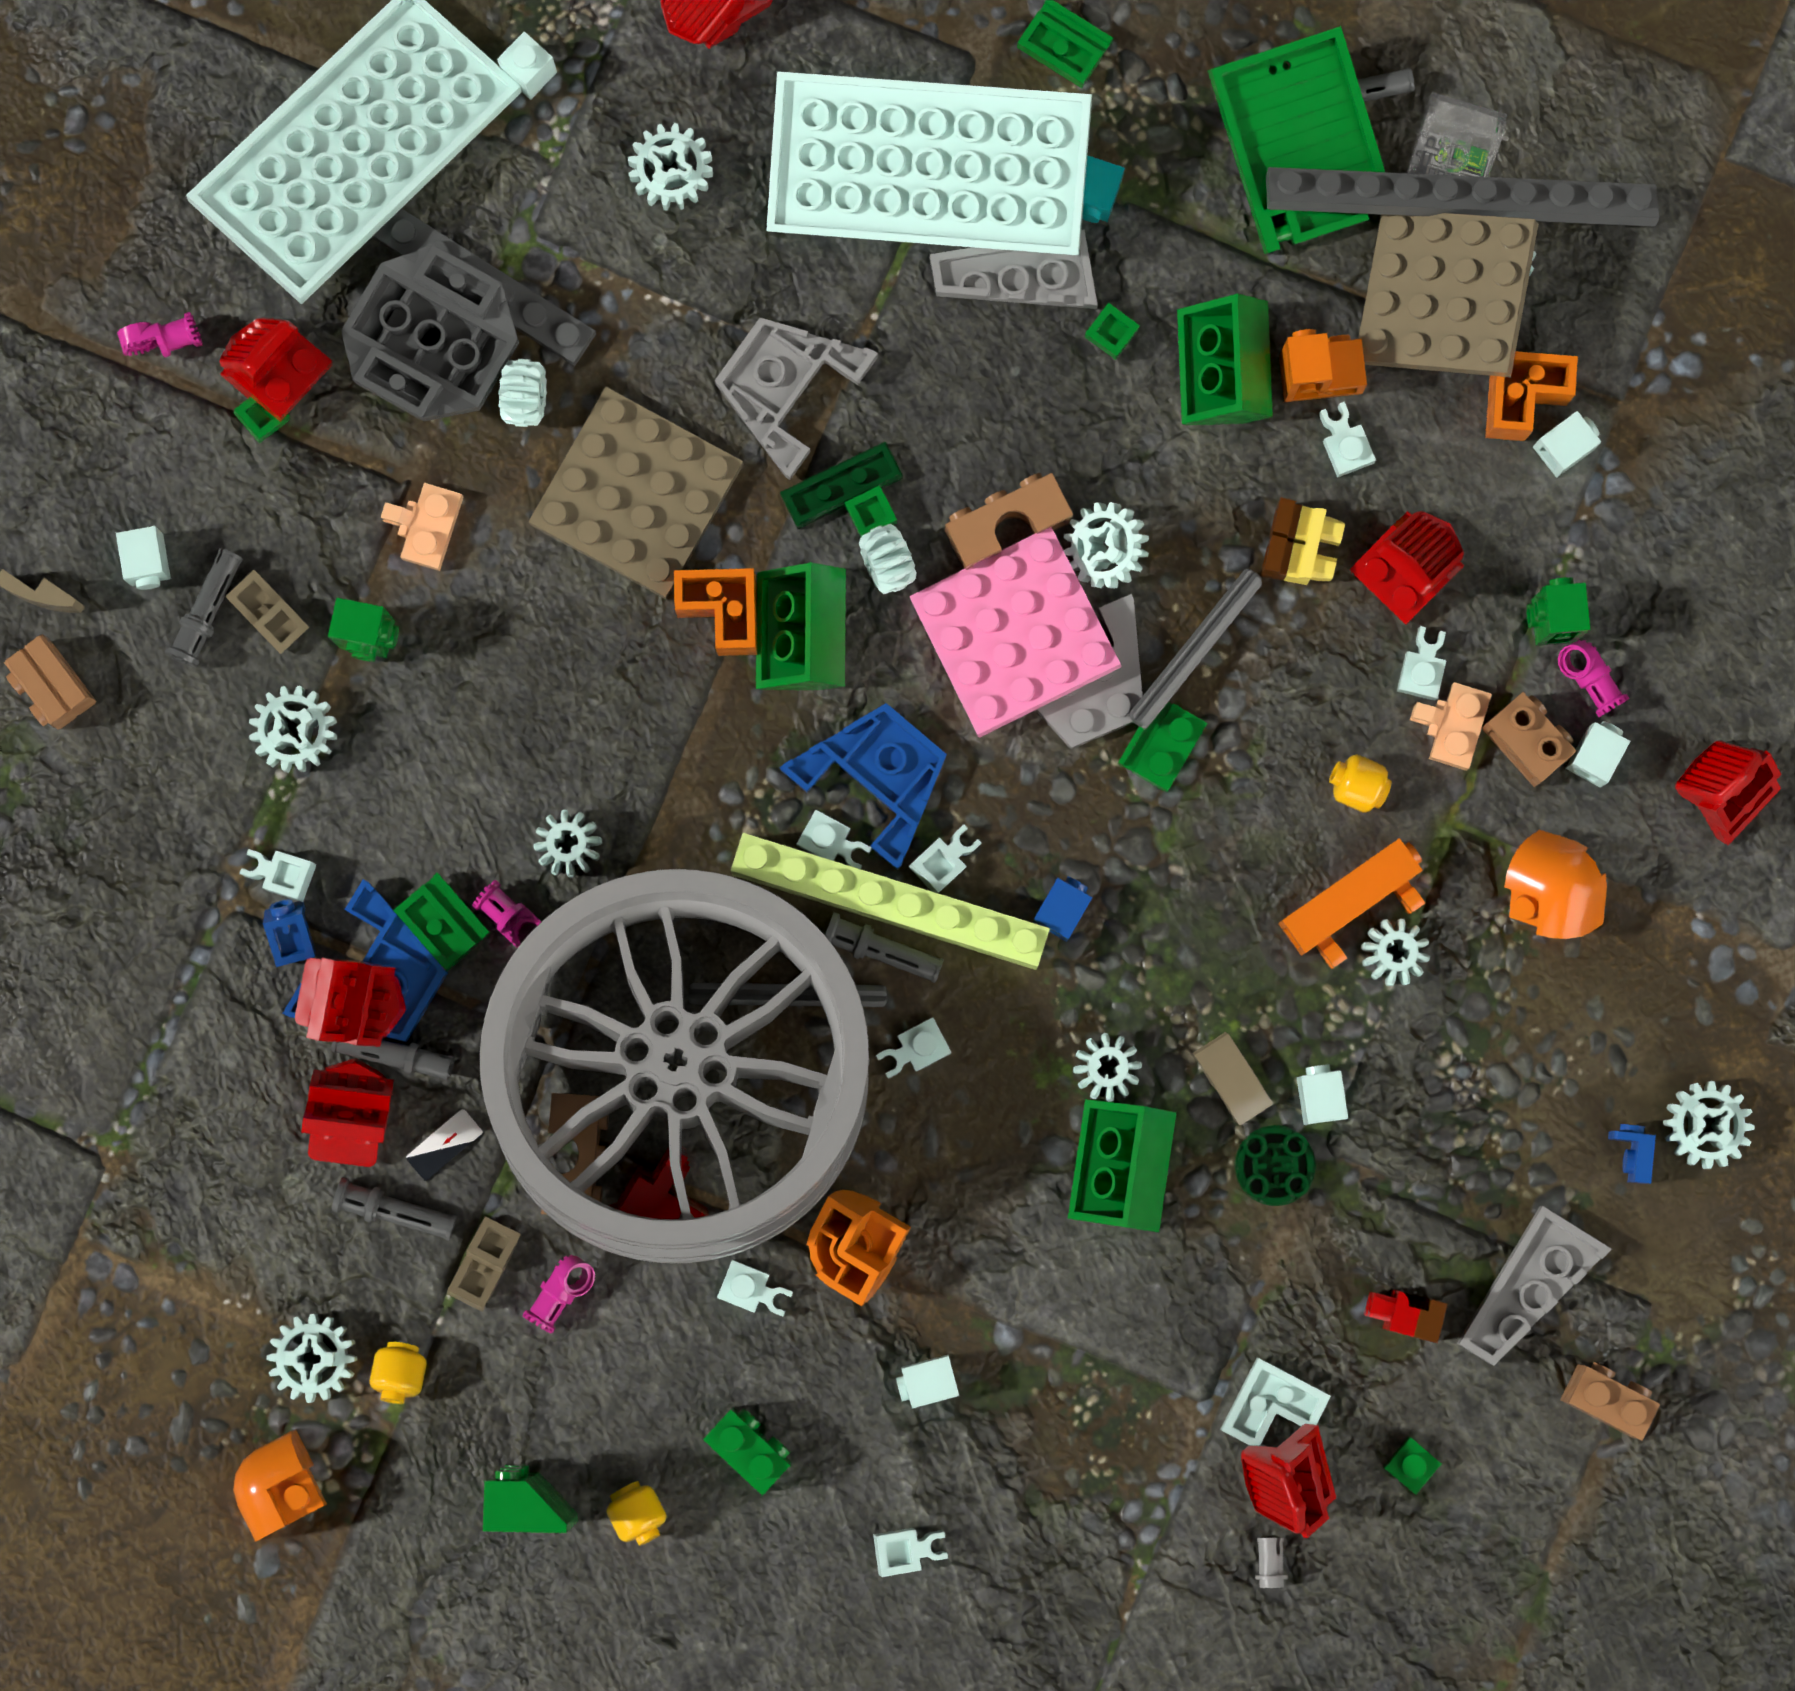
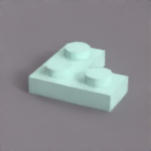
(1267, 1393)

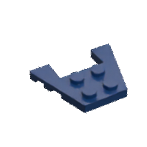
(888, 761)
(395, 947)

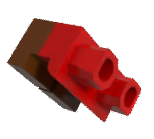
(1407, 1320)

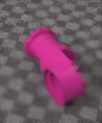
(167, 337)
(1593, 678)
(511, 919)
(558, 1293)

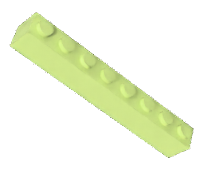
(889, 901)

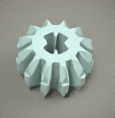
(522, 392)
(887, 558)
(557, 835)
(1406, 944)
(1120, 1071)

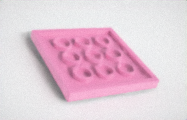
(1015, 632)

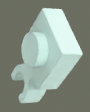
(1347, 446)
(1421, 670)
(828, 838)
(941, 862)
(284, 875)
(921, 1046)
(747, 1287)
(901, 1551)

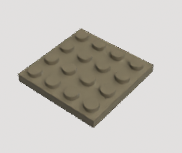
(1447, 292)
(636, 492)

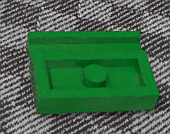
(1064, 42)
(1163, 746)
(442, 921)

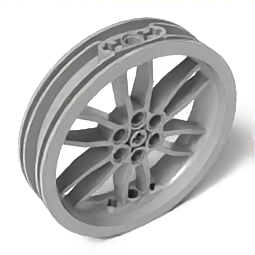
(523, 998)

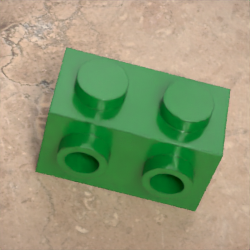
(1559, 612)
(363, 629)
(748, 1450)

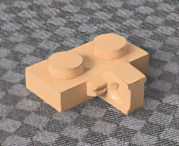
(426, 524)
(1454, 724)

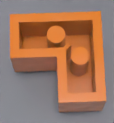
(1321, 366)
(1534, 380)
(726, 596)

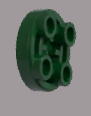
(1274, 1165)

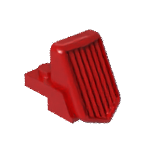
(708, 19)
(273, 364)
(1411, 563)
(1729, 786)
(349, 1001)
(347, 1113)
(652, 1193)
(1291, 1481)

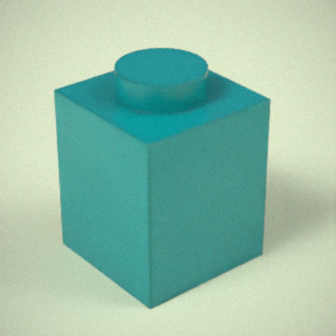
(1101, 189)

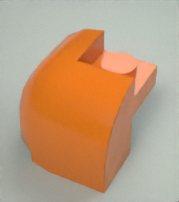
(1556, 887)
(855, 1244)
(276, 1486)

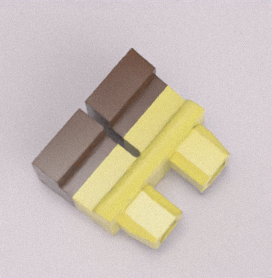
(1295, 542)

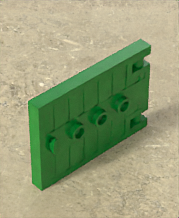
(1296, 120)

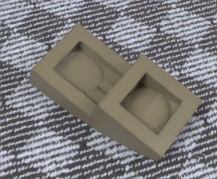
(45, 596)
(267, 611)
(1232, 1078)
(484, 1264)

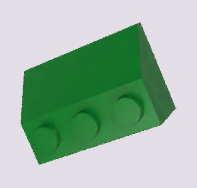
(1225, 361)
(801, 628)
(1122, 1165)
(524, 1503)

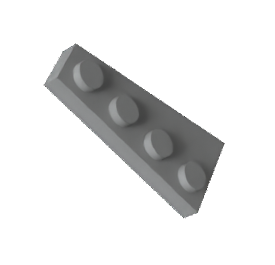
(1016, 276)
(1535, 1276)

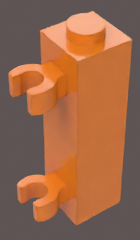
(1353, 895)

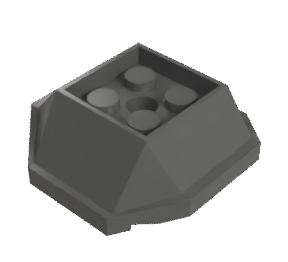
(424, 295)

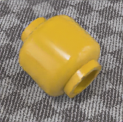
(1360, 783)
(398, 1372)
(636, 1513)

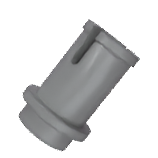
(1271, 1563)

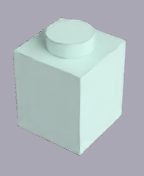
(528, 64)
(1568, 443)
(143, 557)
(1598, 753)
(1322, 1095)
(927, 1382)

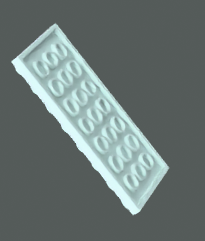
(353, 145)
(929, 163)

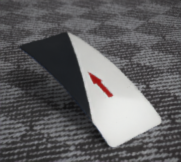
(444, 1144)

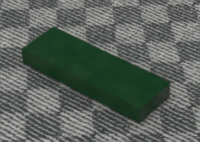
(831, 488)

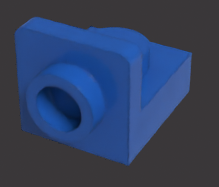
(288, 932)
(1638, 1160)

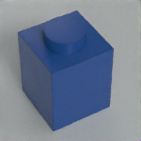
(1063, 907)

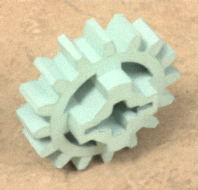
(676, 152)
(1120, 536)
(279, 736)
(1721, 1138)
(311, 1377)

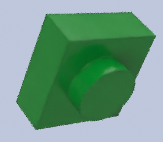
(1112, 331)
(258, 420)
(870, 510)
(1412, 1465)

